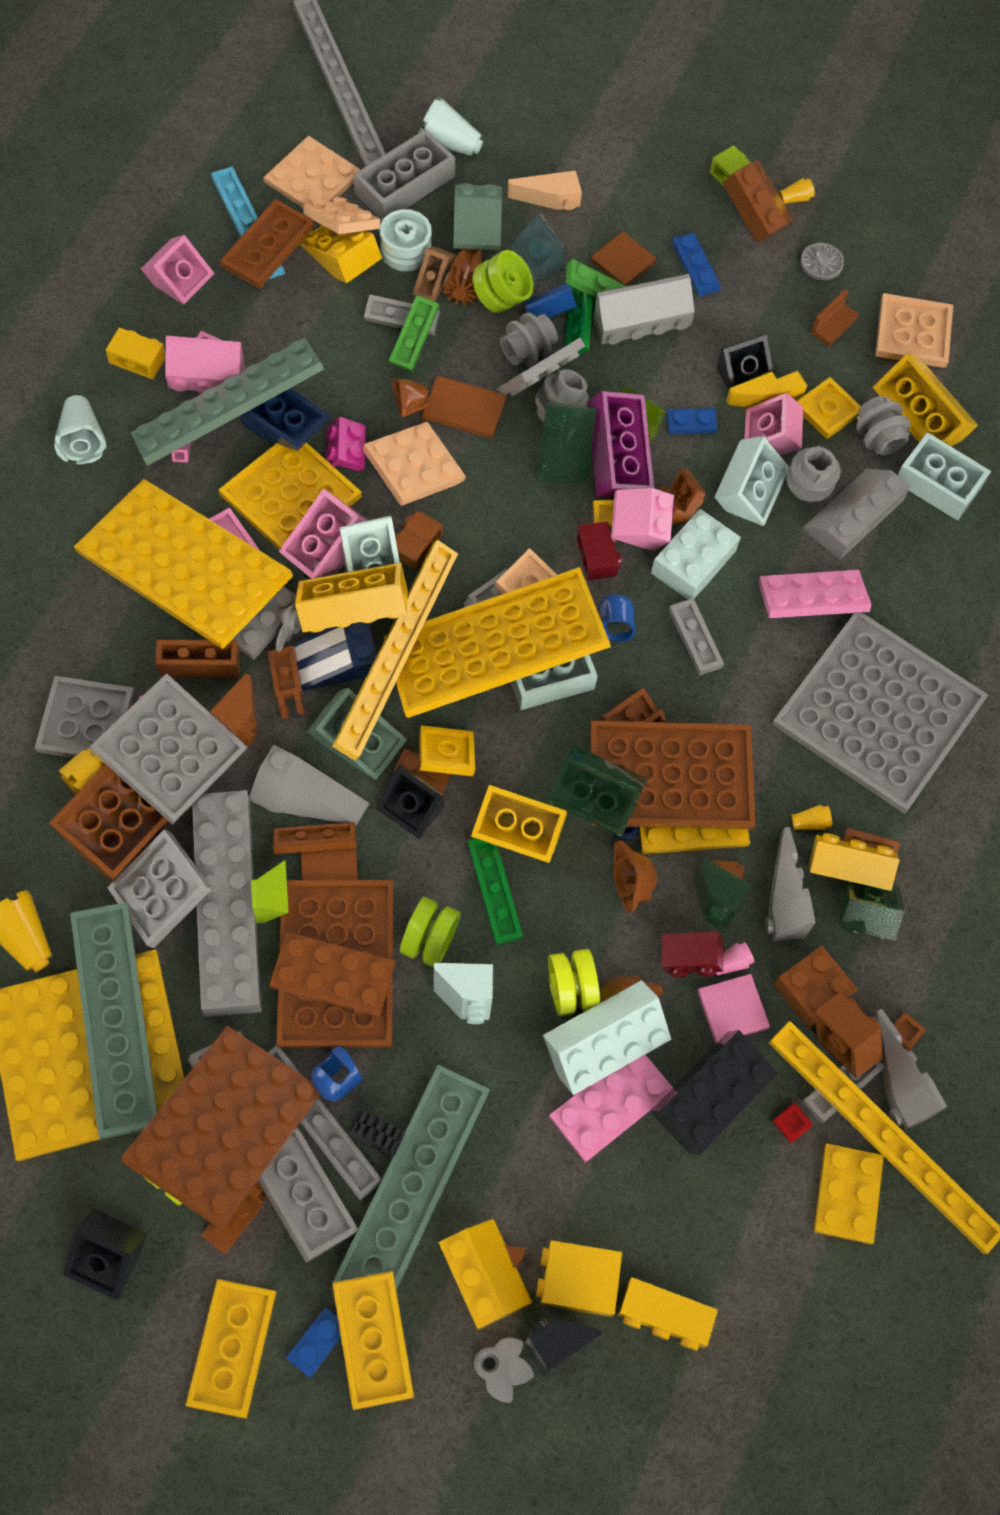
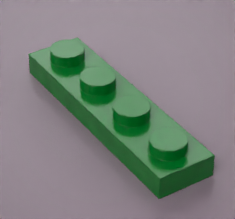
(579, 319)
(495, 891)

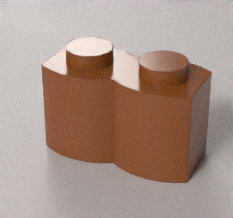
(417, 538)

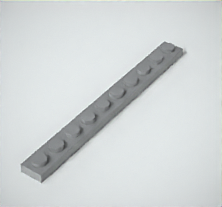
(339, 81)

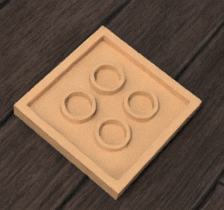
(311, 174)
(914, 328)
(414, 463)

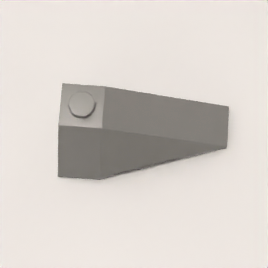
(299, 789)
(790, 905)
(908, 1092)

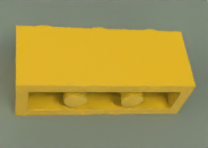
(853, 861)
(667, 1314)

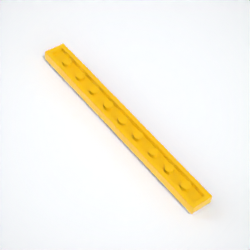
(394, 652)
(887, 1137)

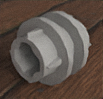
(528, 339)
(561, 387)
(883, 425)
(813, 474)

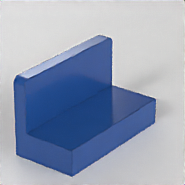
(551, 302)

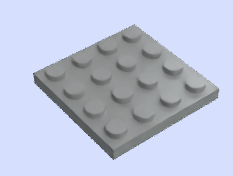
(168, 748)

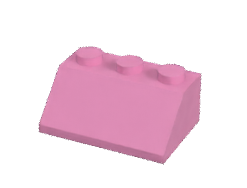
(201, 362)

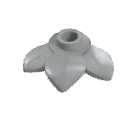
(291, 625)
(508, 1368)

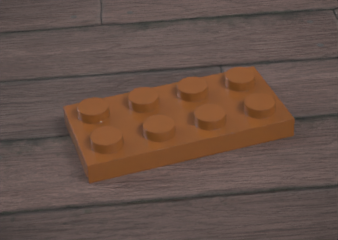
(267, 244)
(332, 974)

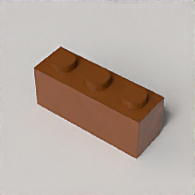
(197, 659)

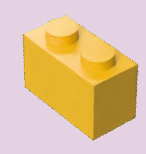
(136, 353)

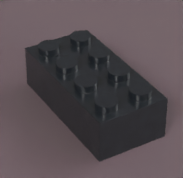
(714, 1092)

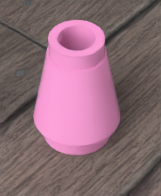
(736, 958)

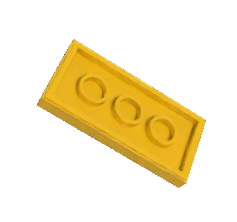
(373, 1340)
(231, 1349)

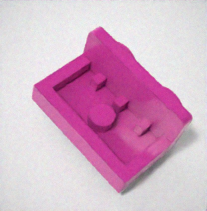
(345, 444)

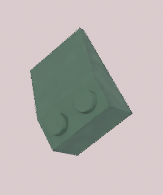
(477, 217)
(380, 747)

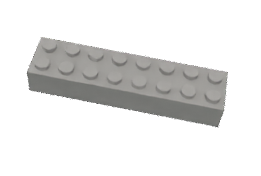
(226, 915)

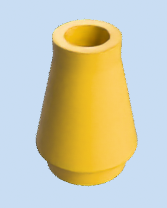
(798, 192)
(812, 819)

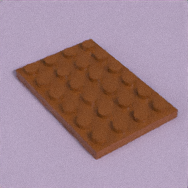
(693, 771)
(350, 916)
(222, 1127)

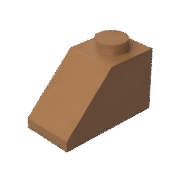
(433, 273)

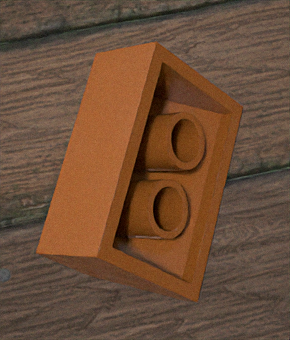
(757, 200)

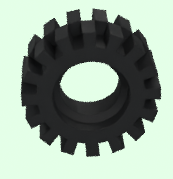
(375, 1133)

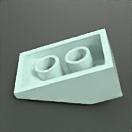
(369, 544)

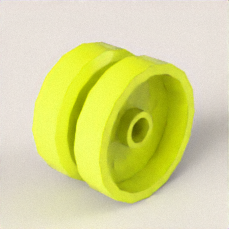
(573, 982)

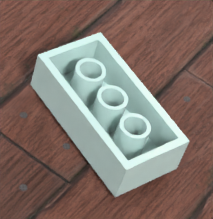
(607, 1037)

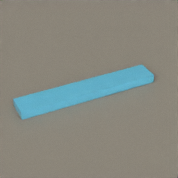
(237, 203)

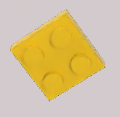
(829, 408)
(447, 750)

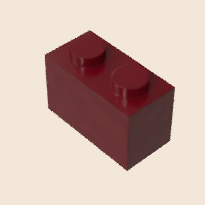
(598, 551)
(692, 953)

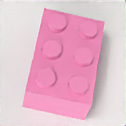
(317, 540)

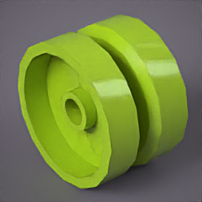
(503, 281)
(429, 932)

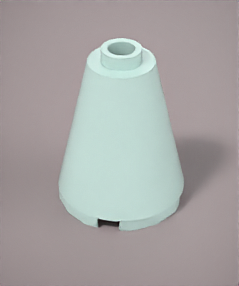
(451, 129)
(79, 432)

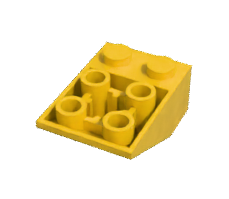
(342, 254)

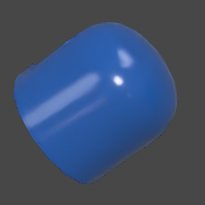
(617, 608)
(322, 1075)

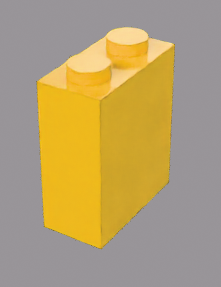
(579, 1278)

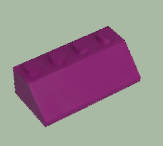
(620, 443)

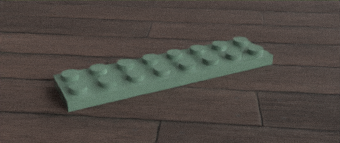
(226, 401)
(114, 1020)
(415, 1177)

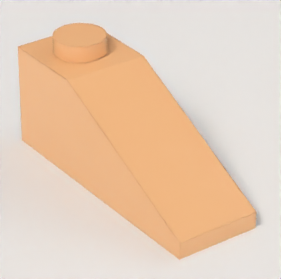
(548, 190)

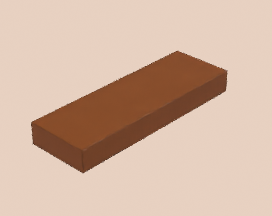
(314, 838)

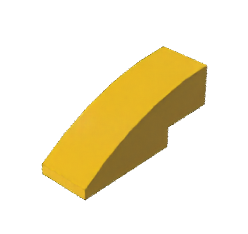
(766, 388)

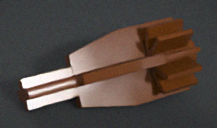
(460, 278)

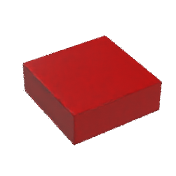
(792, 1123)

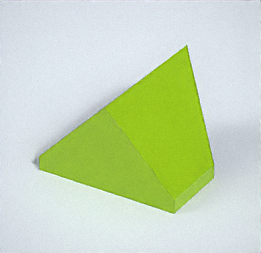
(270, 894)

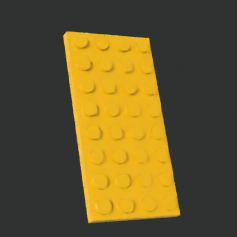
(183, 563)
(501, 642)

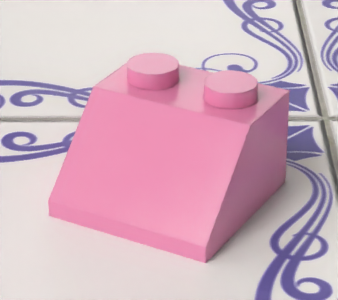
(178, 269)
(778, 421)
(642, 517)

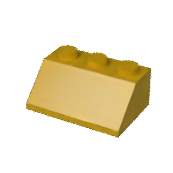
(519, 824)
(485, 1273)

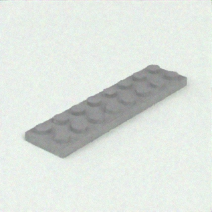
(303, 1195)

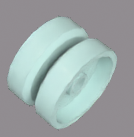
(404, 239)

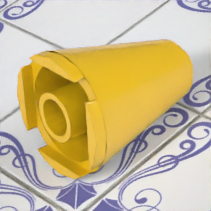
(23, 933)

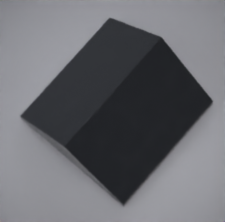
(745, 361)
(411, 802)

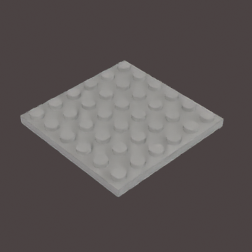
(880, 711)

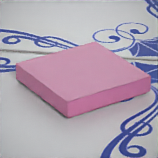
(733, 1007)

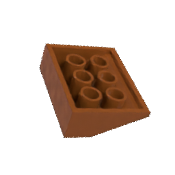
(108, 823)

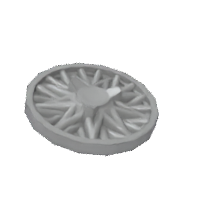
(822, 261)

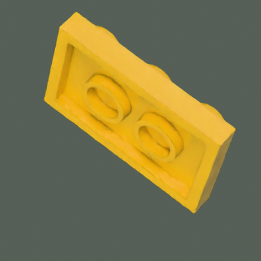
(848, 1193)

